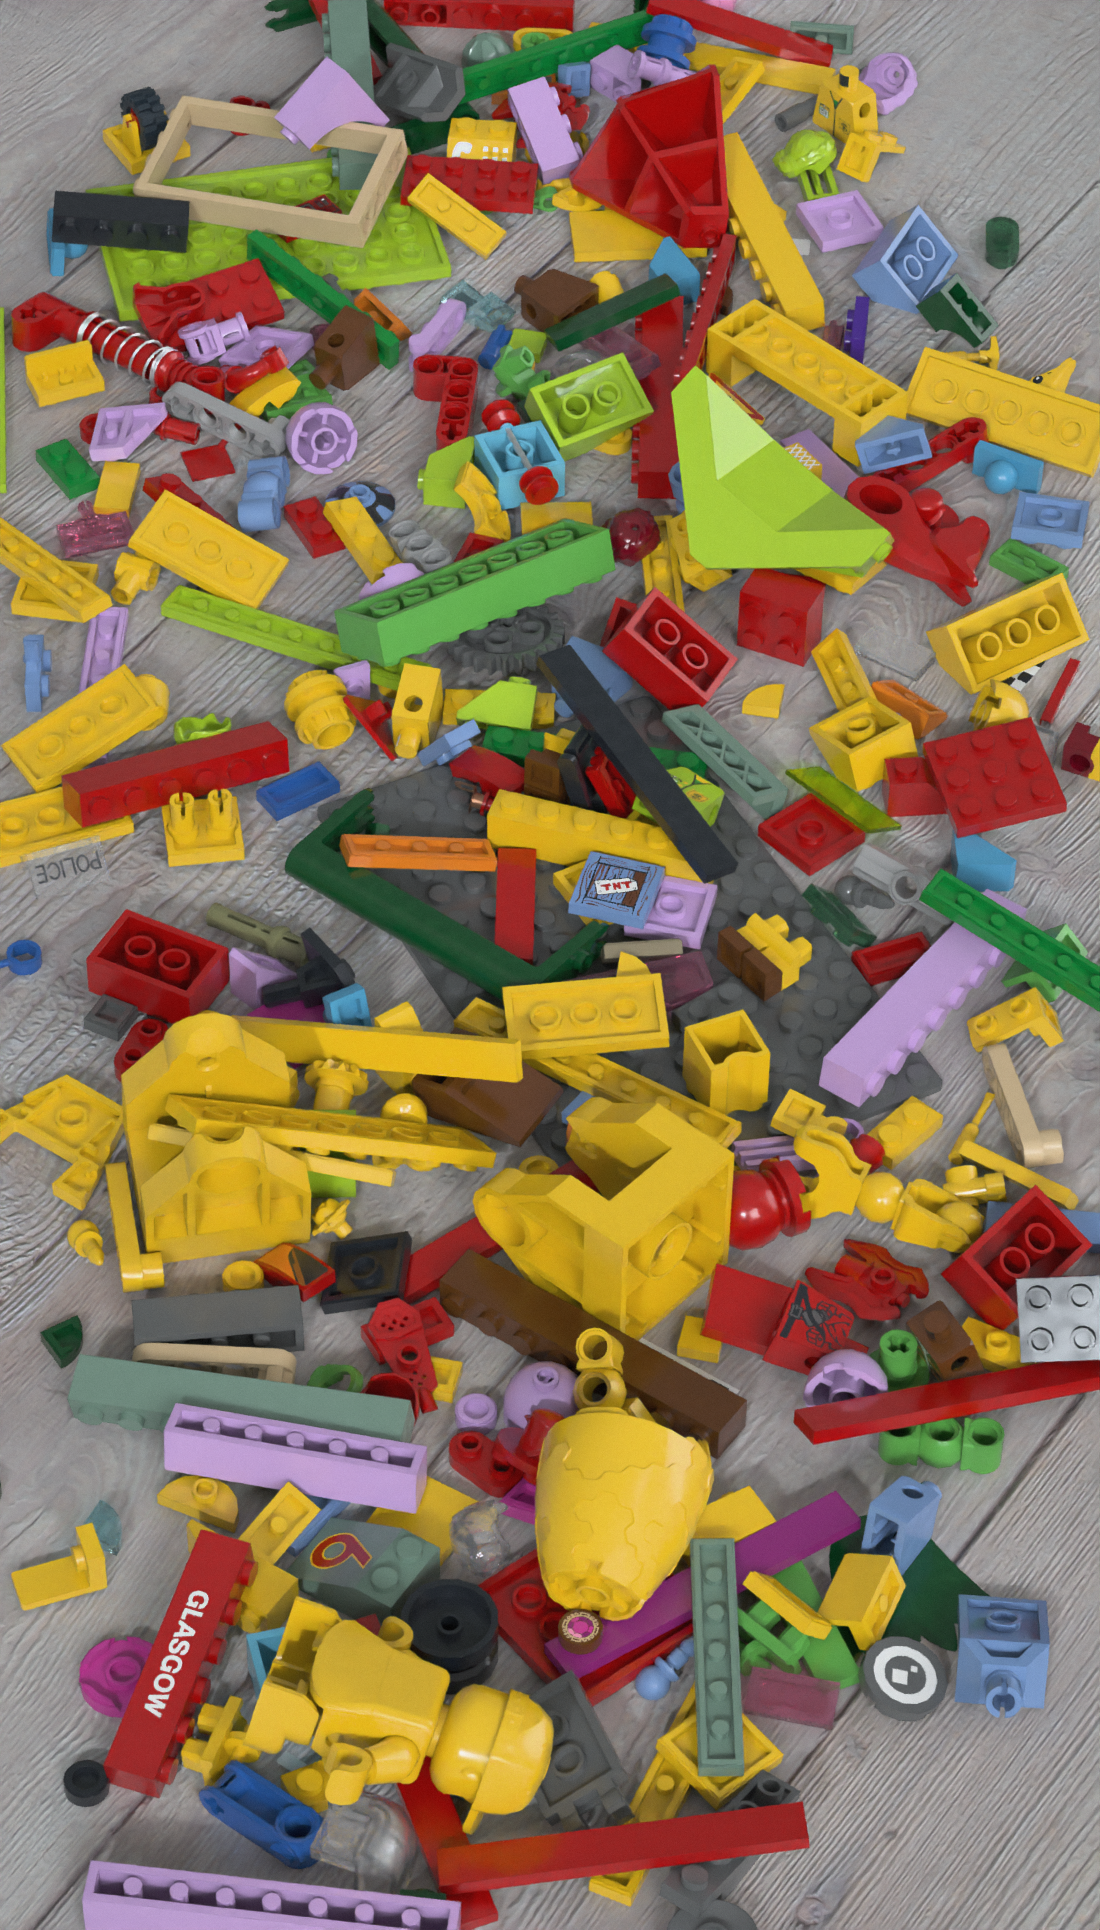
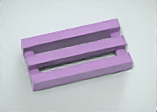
(751, 1152)

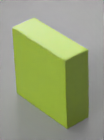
(533, 340)

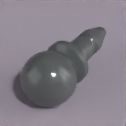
(860, 894)

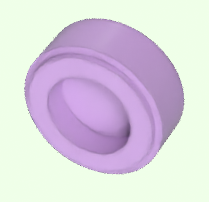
(476, 1413)

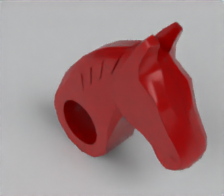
(938, 555)

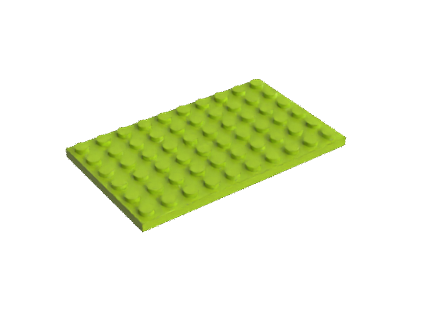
(398, 251)

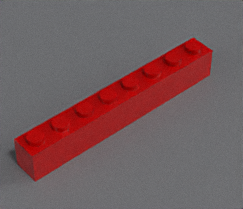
(657, 438)

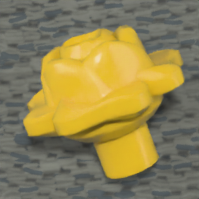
(331, 1218)

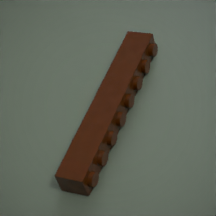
(549, 1329)

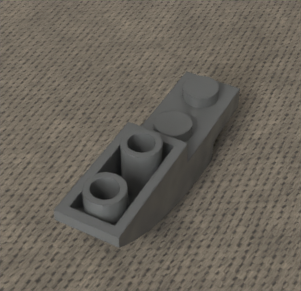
(700, 1884)

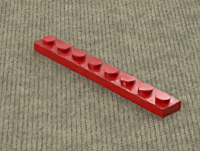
(707, 307)

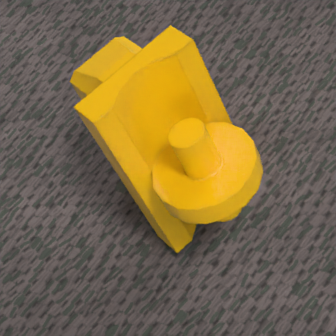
(225, 1744)

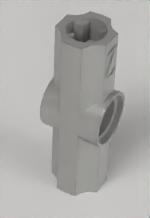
(889, 874)

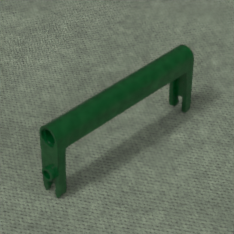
(382, 31)
(321, 867)

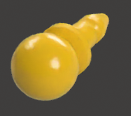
(86, 1240)

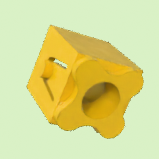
(726, 1063)

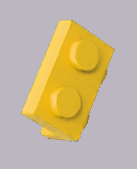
(63, 373)

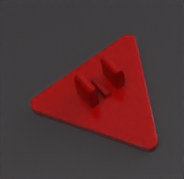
(374, 718)

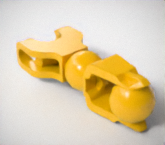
(919, 1213)

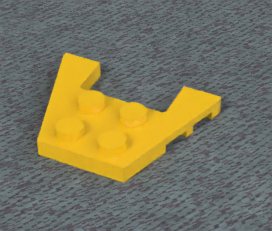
(73, 1125)

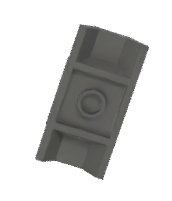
(419, 85)

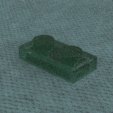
(832, 910)

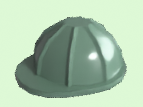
(484, 48)

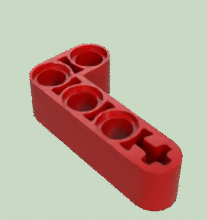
(455, 385)

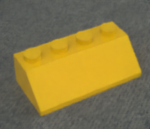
(1009, 634)

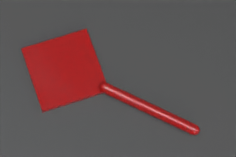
(208, 461)

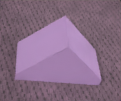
(252, 972)

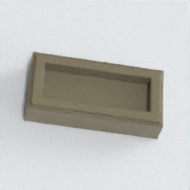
(643, 950)

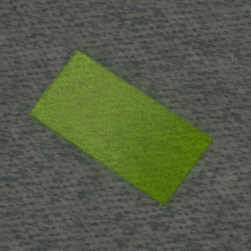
(843, 799)

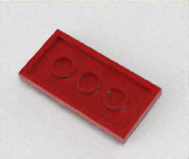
(481, 183)

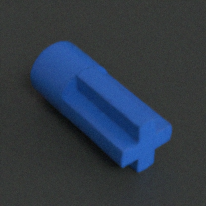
(491, 351)

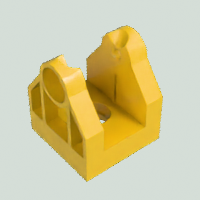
(212, 1192)
(640, 1244)

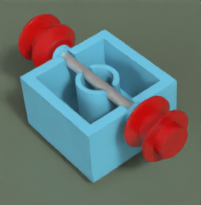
(518, 458)

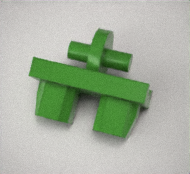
(515, 372)
(780, 1651)

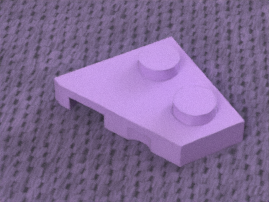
(123, 429)

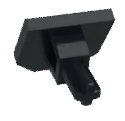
(315, 979)

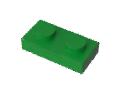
(67, 468)

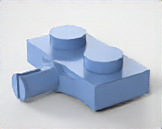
(37, 663)

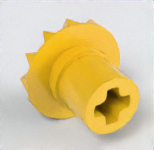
(335, 1084)

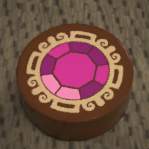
(580, 1631)

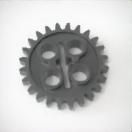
(510, 642)

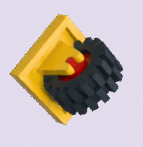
(140, 130)

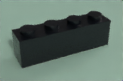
(120, 221)

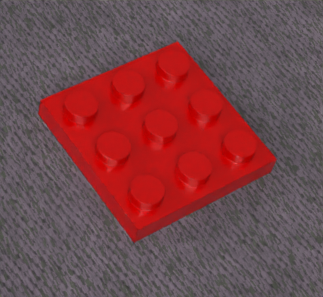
(994, 777)

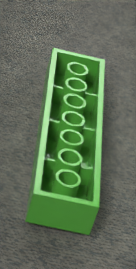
(474, 591)

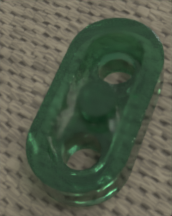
(1001, 242)

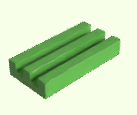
(1024, 562)

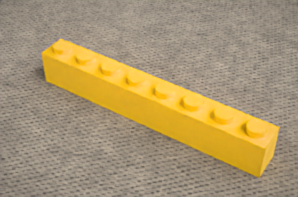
(767, 242)

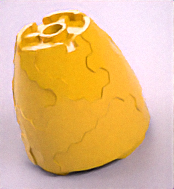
(615, 1508)

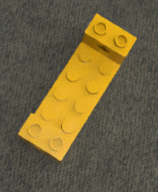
(806, 365)

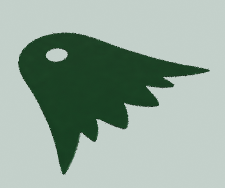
(927, 1601)

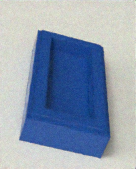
(297, 791)

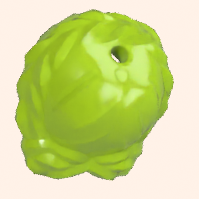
(806, 151)

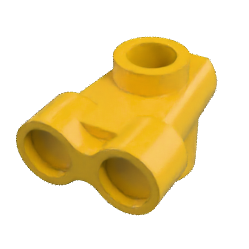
(975, 1190)

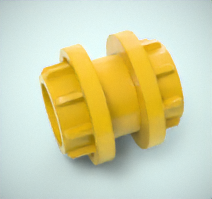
(318, 709)

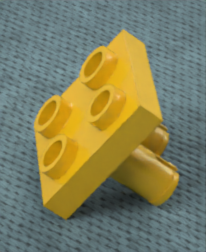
(202, 829)

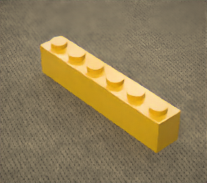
(570, 833)

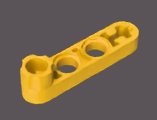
(136, 1269)

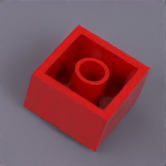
(780, 616)

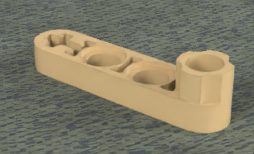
(1029, 1145)
(257, 1362)

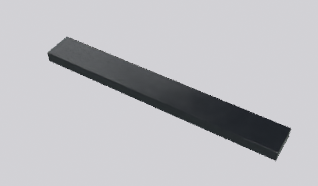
(637, 764)

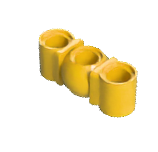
(599, 1371)

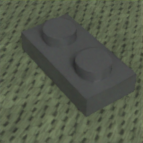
(716, 1002)

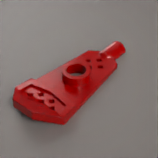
(402, 1339)

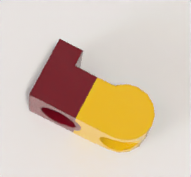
(1082, 753)

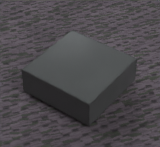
(111, 1017)

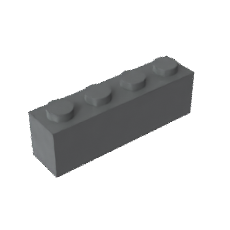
(228, 1318)

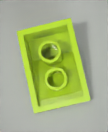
(589, 405)

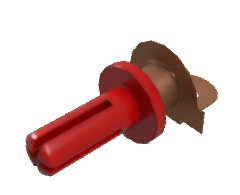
(478, 800)

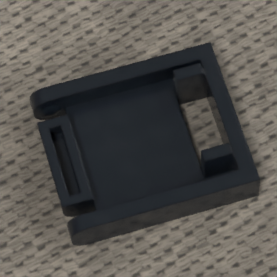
(573, 767)

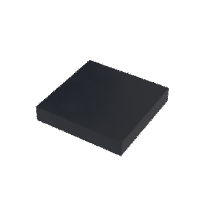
(367, 1272)

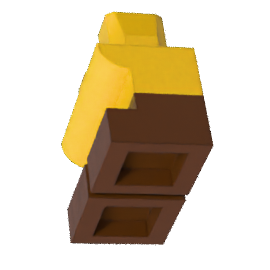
(542, 771)
(763, 954)

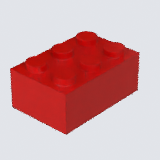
(669, 653)
(157, 968)
(1023, 1243)

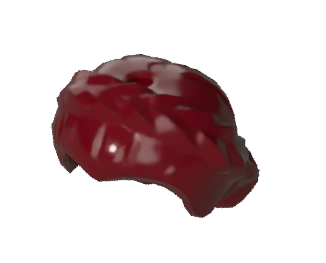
(632, 545)

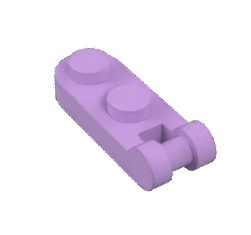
(438, 332)

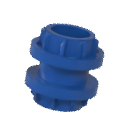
(669, 39)

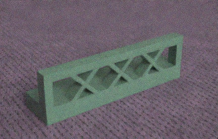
(728, 759)

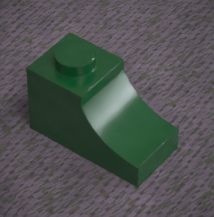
(957, 309)

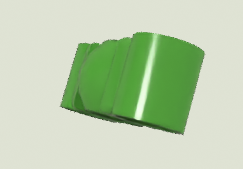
(945, 1443)

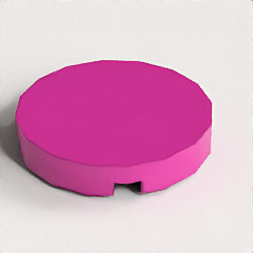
(111, 1673)

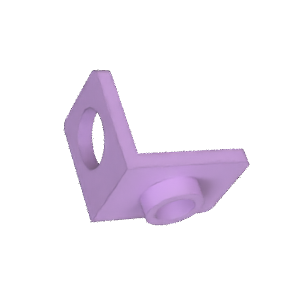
(356, 678)

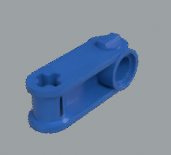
(263, 1814)

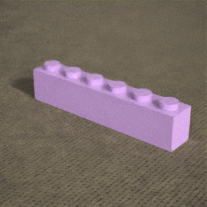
(309, 1457)

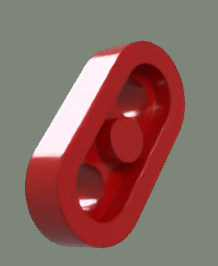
(139, 1041)
(480, 1465)

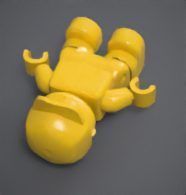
(383, 1711)

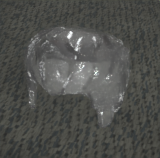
(478, 1539)

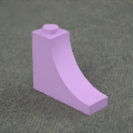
(324, 103)

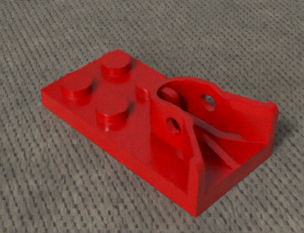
(211, 296)

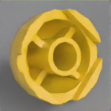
(997, 705)

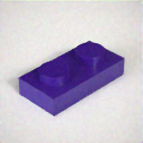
(857, 322)

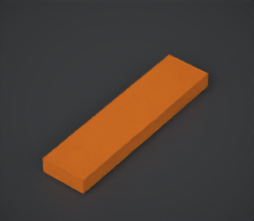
(418, 852)

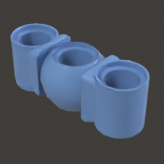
(263, 494)

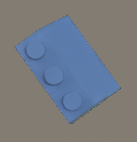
(905, 261)

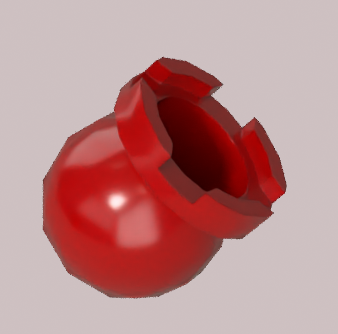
(766, 1204)

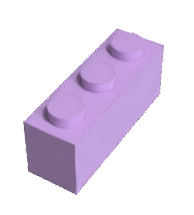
(544, 129)

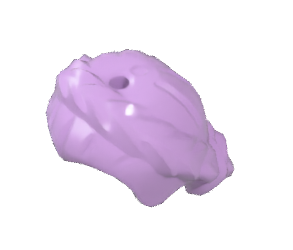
(882, 78)

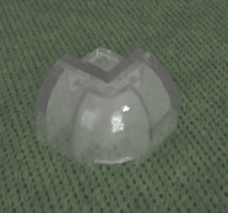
(370, 1840)

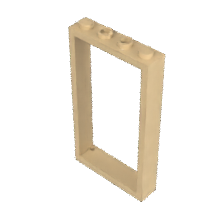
(266, 216)

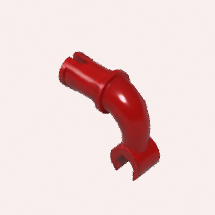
(239, 378)
(172, 427)

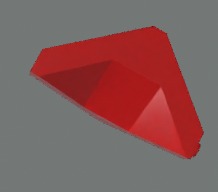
(664, 161)

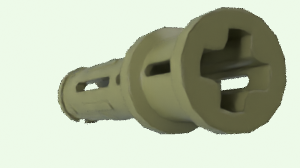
(276, 940)

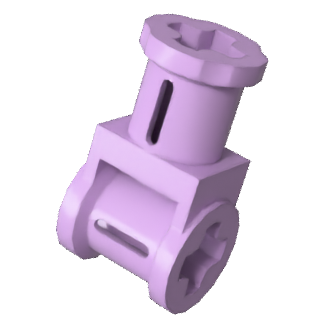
(212, 337)

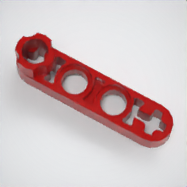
(960, 438)

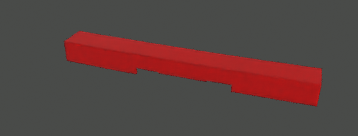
(1060, 690)

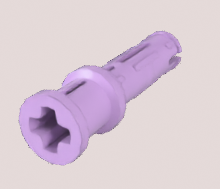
(654, 70)

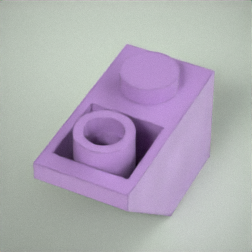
(610, 73)

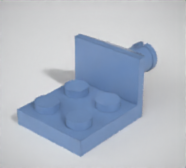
(1002, 1653)

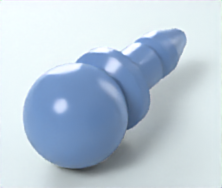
(655, 1680)

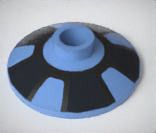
(373, 497)

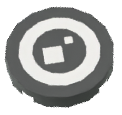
(903, 1678)

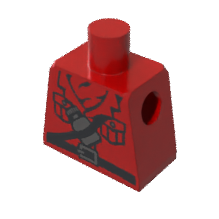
(808, 1330)

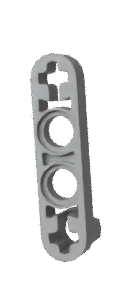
(261, 437)

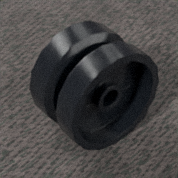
(454, 1629)

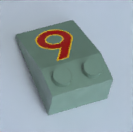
(365, 1567)

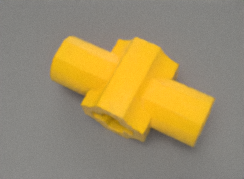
(132, 574)

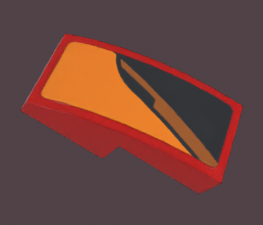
(296, 1266)

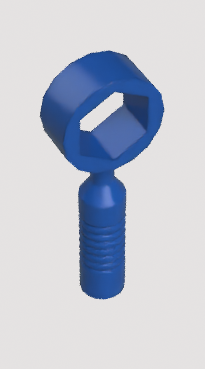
(20, 948)

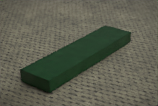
(612, 312)

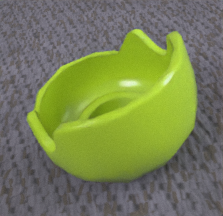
(195, 728)

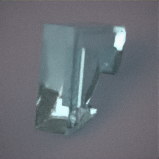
(107, 1527)

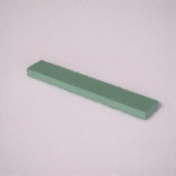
(716, 1657)

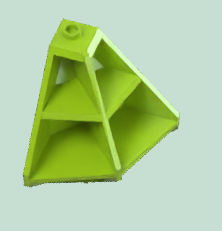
(754, 500)

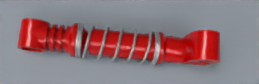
(49, 318)

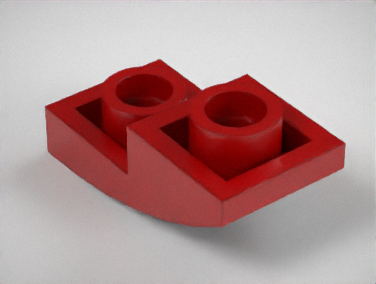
(489, 769)

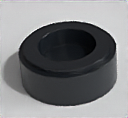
(86, 1783)

